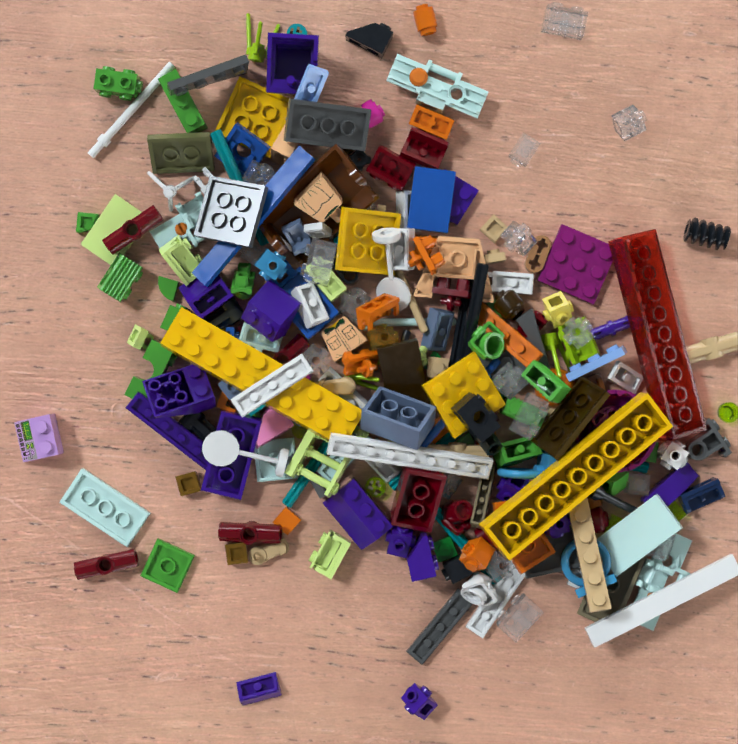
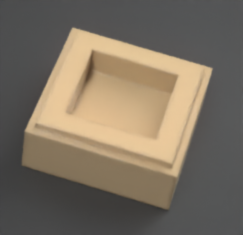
(493, 228)

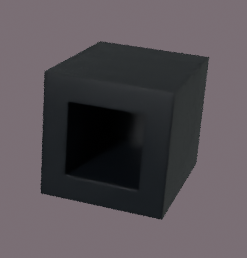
(455, 569)

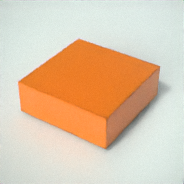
(287, 520)

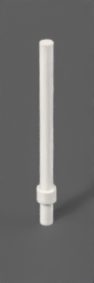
(104, 139)

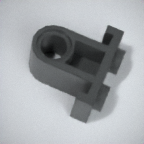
(709, 442)

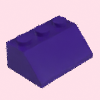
(358, 514)

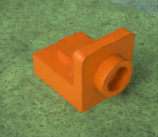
(222, 403)

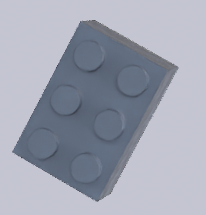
(398, 418)

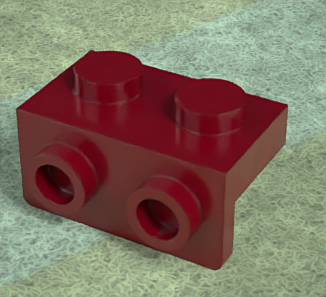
(424, 148)
(390, 168)

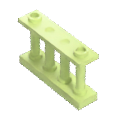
(306, 449)

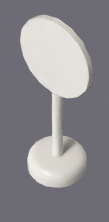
(391, 285)
(223, 448)

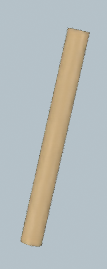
(413, 305)

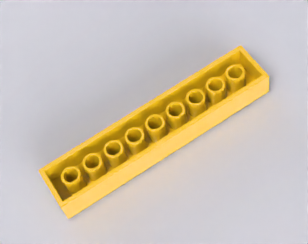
(244, 366)
(575, 475)

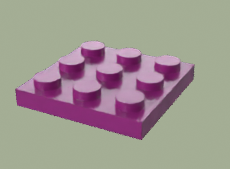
(576, 264)

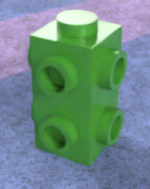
(122, 84)

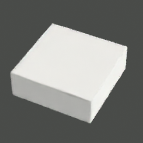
(317, 230)

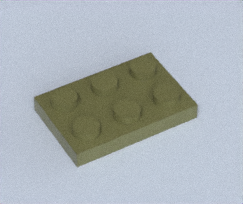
(180, 152)

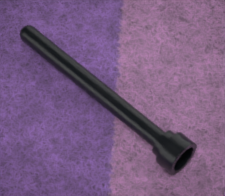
(600, 494)

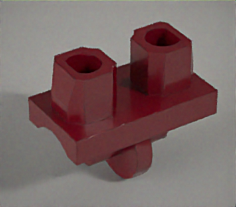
(443, 289)

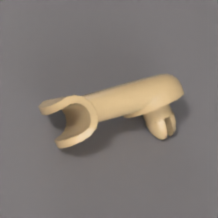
(338, 386)
(265, 552)

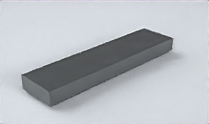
(439, 627)

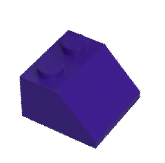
(271, 311)

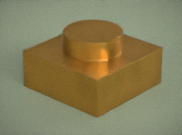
(188, 483)
(236, 553)

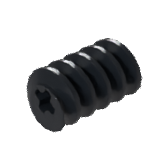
(707, 232)

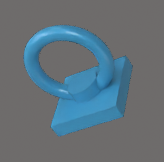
(543, 463)
(610, 579)

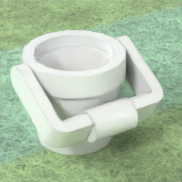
(477, 588)

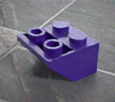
(205, 299)
(420, 560)

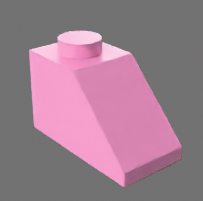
(272, 426)

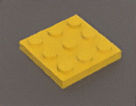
(256, 111)
(355, 244)
(457, 381)

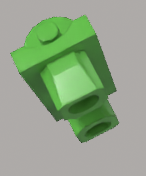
(243, 281)

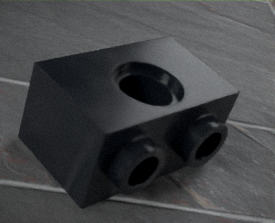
(465, 411)

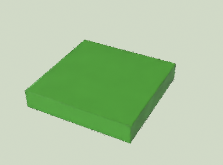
(167, 565)

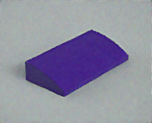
(231, 479)

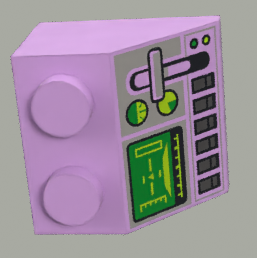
(39, 437)

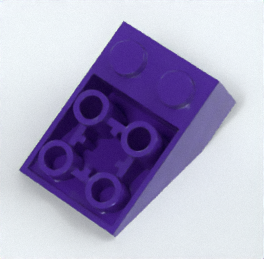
(180, 392)

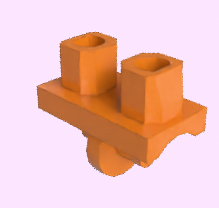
(423, 245)
(363, 363)

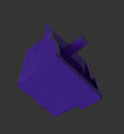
(288, 59)

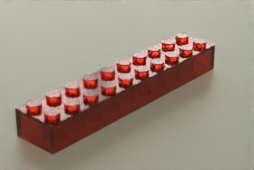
(657, 332)

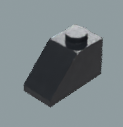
(372, 38)

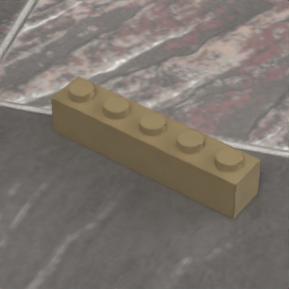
(482, 499)

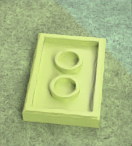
(111, 219)

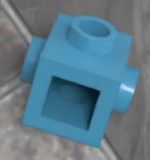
(264, 261)

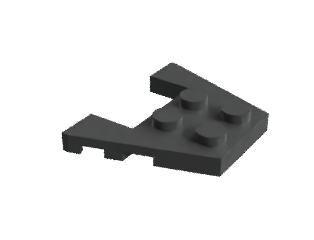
(529, 325)

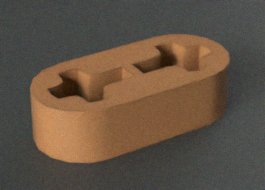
(541, 256)

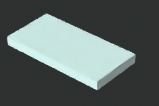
(105, 507)
(639, 534)

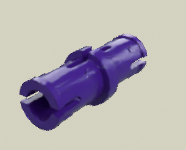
(611, 328)

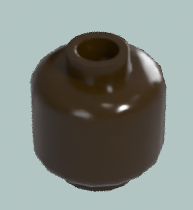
(509, 304)

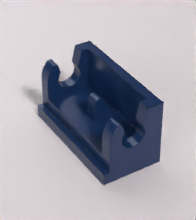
(701, 495)

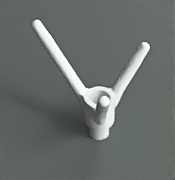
(170, 190)

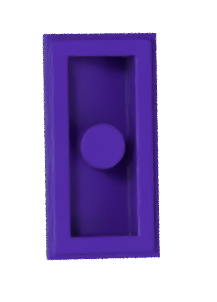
(258, 689)

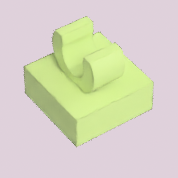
(138, 337)

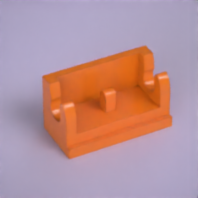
(431, 121)
(376, 309)

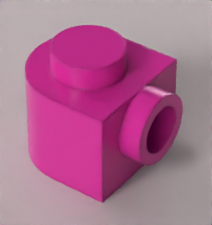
(376, 113)

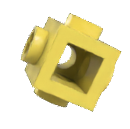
(557, 309)

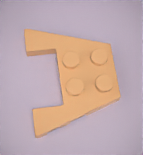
(460, 262)

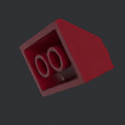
(417, 499)

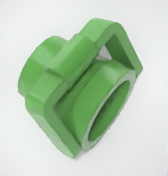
(489, 344)

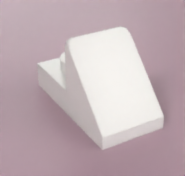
(625, 377)

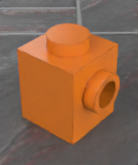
(476, 554)

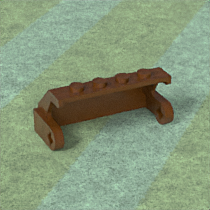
(346, 180)

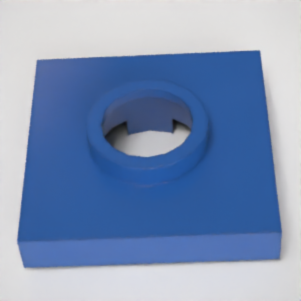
(258, 147)

